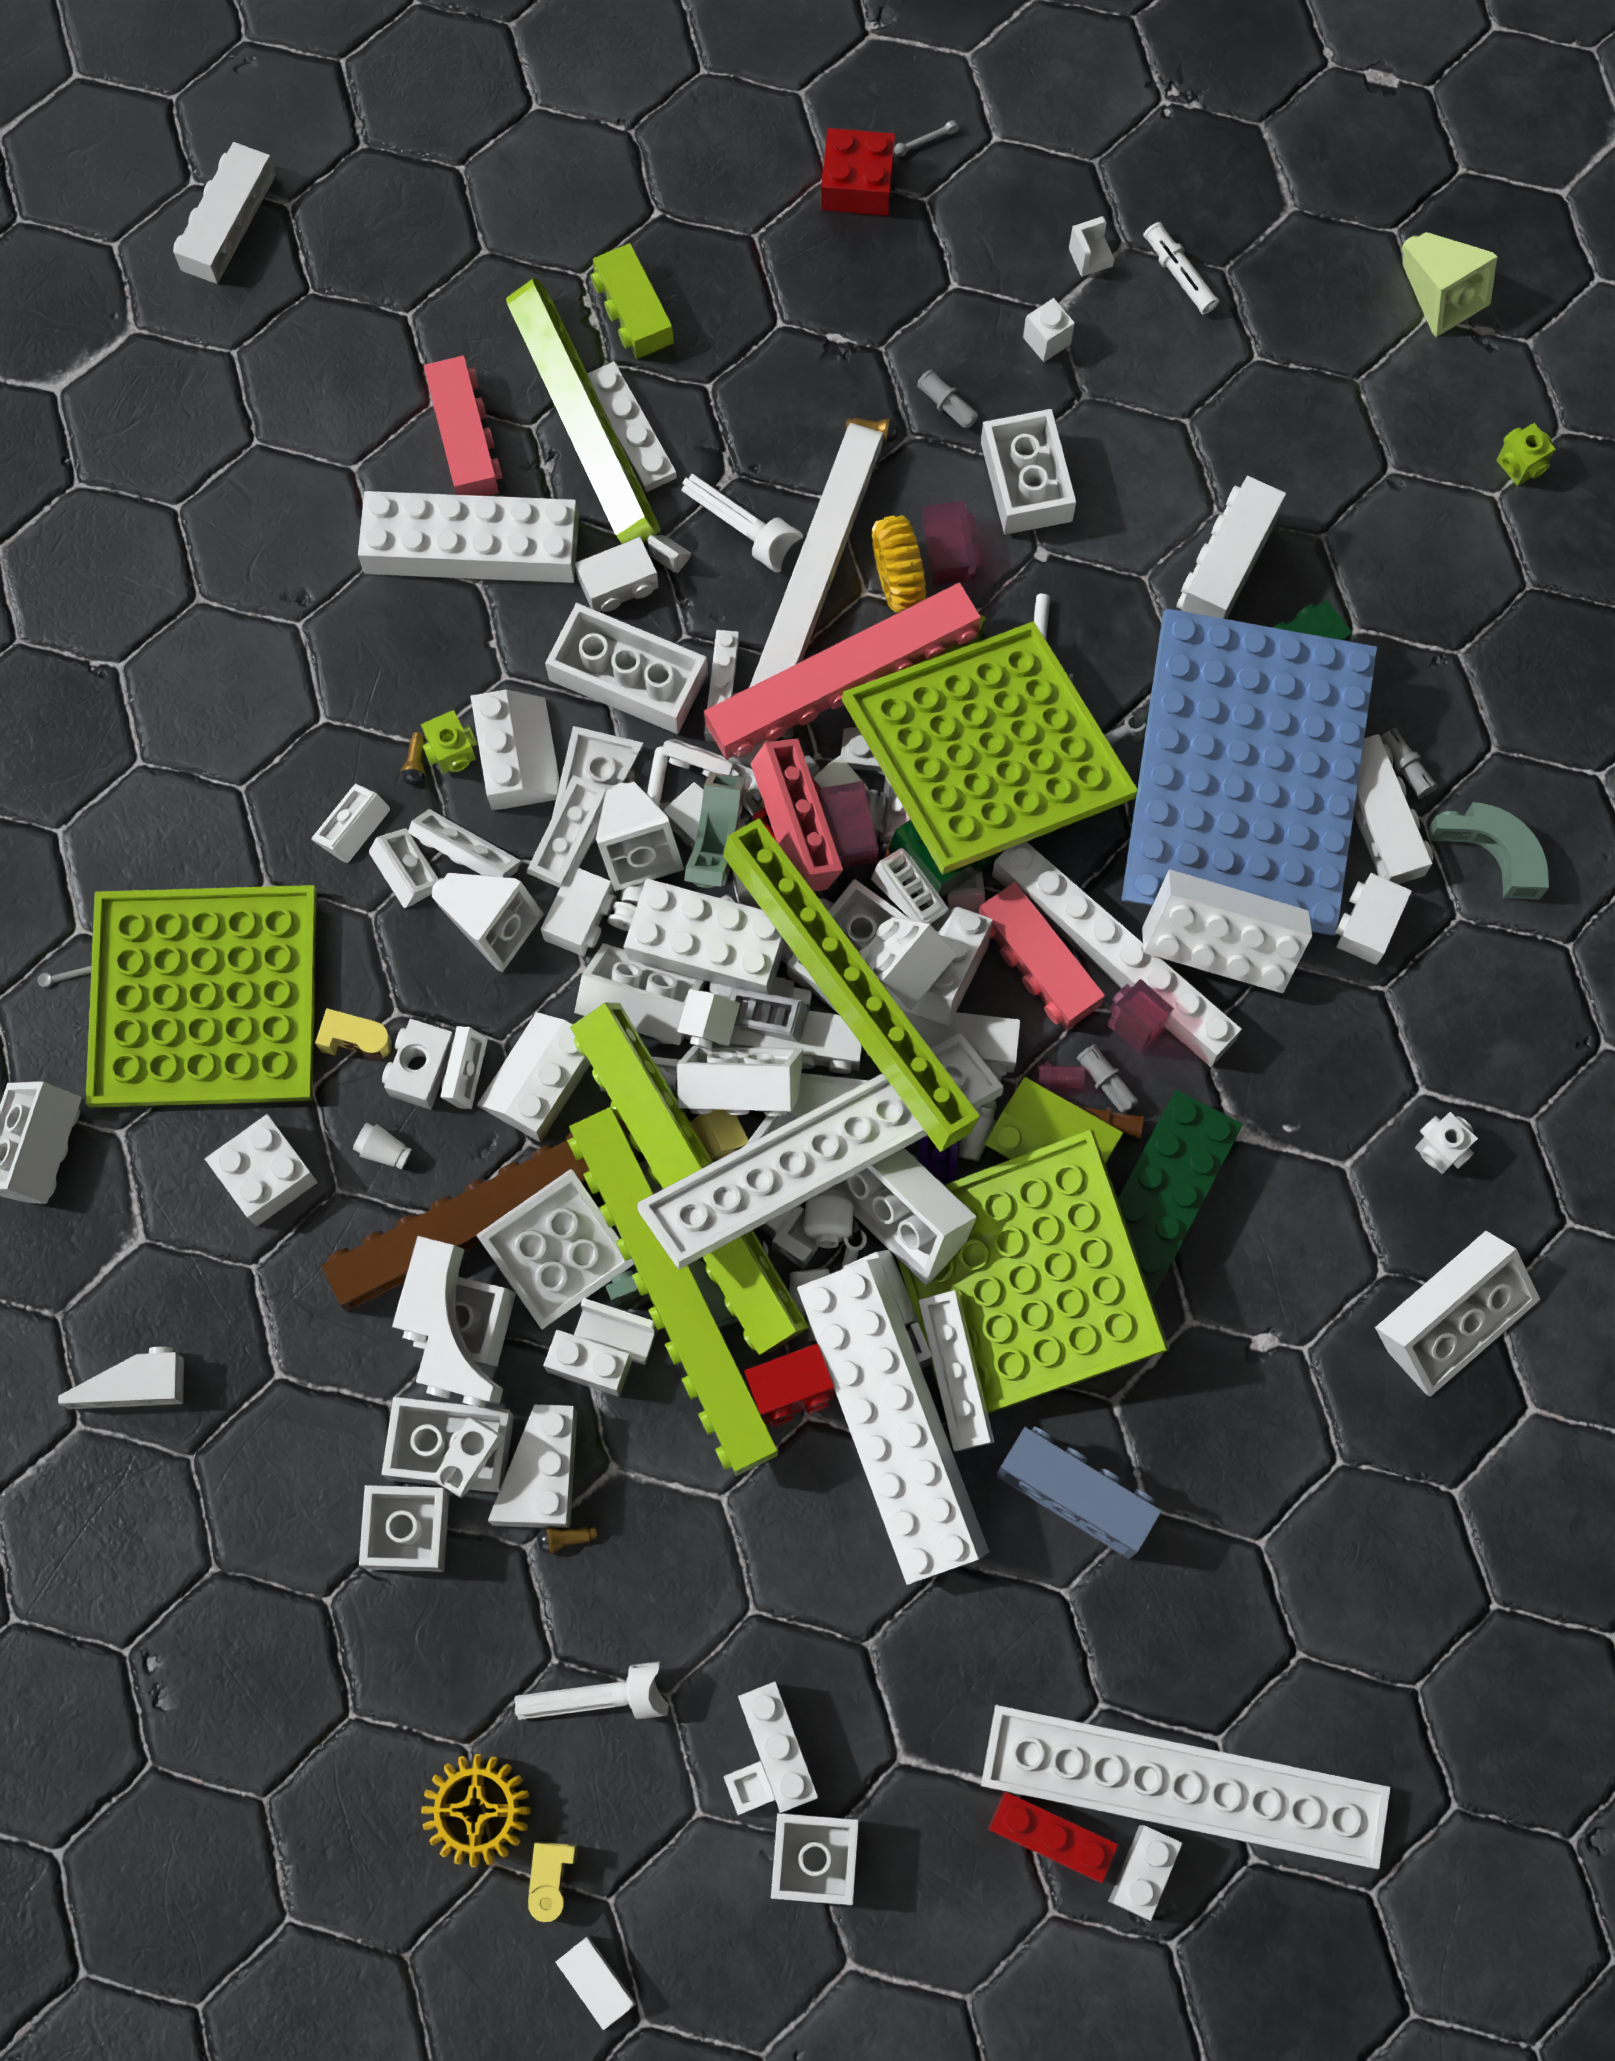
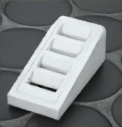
(908, 871)

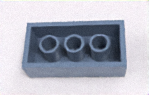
(1079, 1492)

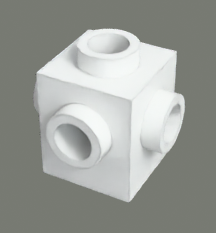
(1440, 1152)

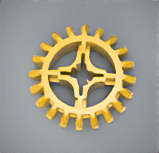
(898, 562)
(476, 1829)

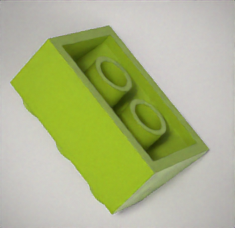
(1041, 1118)

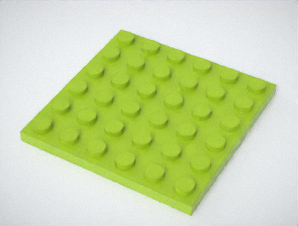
(988, 746)
(202, 996)
(1046, 1275)

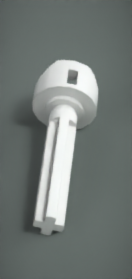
(769, 539)
(638, 1692)

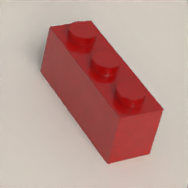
(1052, 1837)

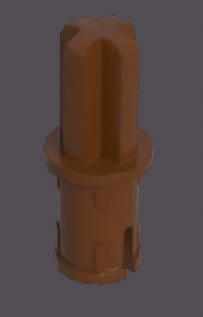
(1129, 1124)

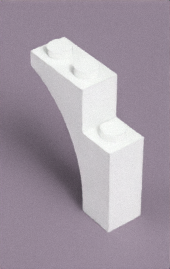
(429, 1310)

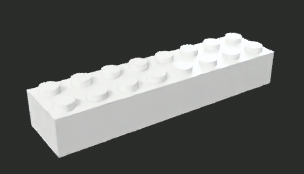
(893, 1421)

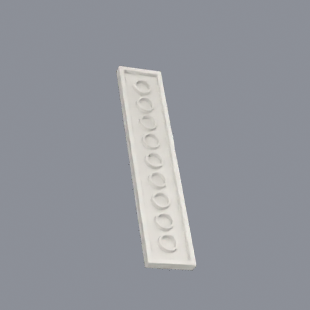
(800, 1160)
(1186, 1787)

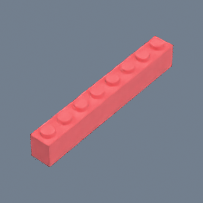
(819, 681)

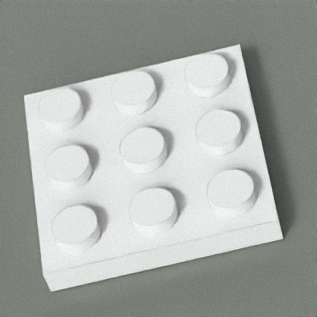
(555, 1249)

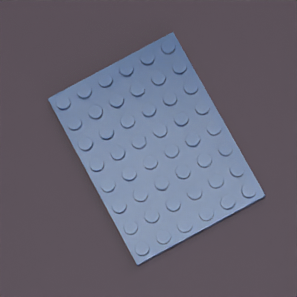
(1251, 762)

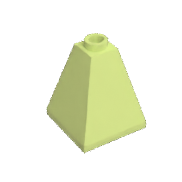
(1448, 279)

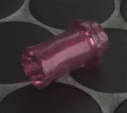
(1060, 1076)

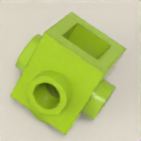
(1526, 453)
(448, 743)

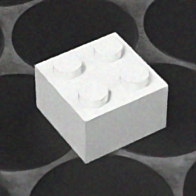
(907, 959)
(261, 1170)
(482, 1318)
(404, 1528)
(814, 1859)

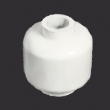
(828, 1218)

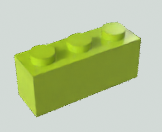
(631, 301)

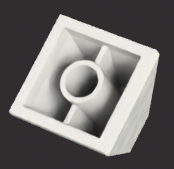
(635, 838)
(490, 912)

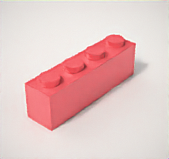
(461, 427)
(796, 812)
(1041, 958)

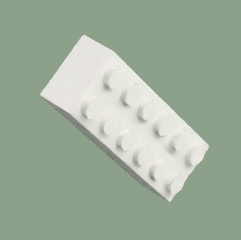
(468, 536)

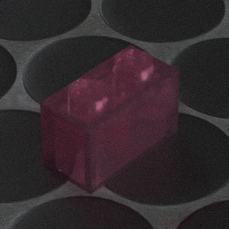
(949, 542)
(850, 823)
(1139, 1015)

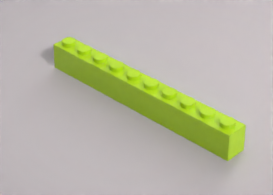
(850, 985)
(674, 1152)
(675, 1297)

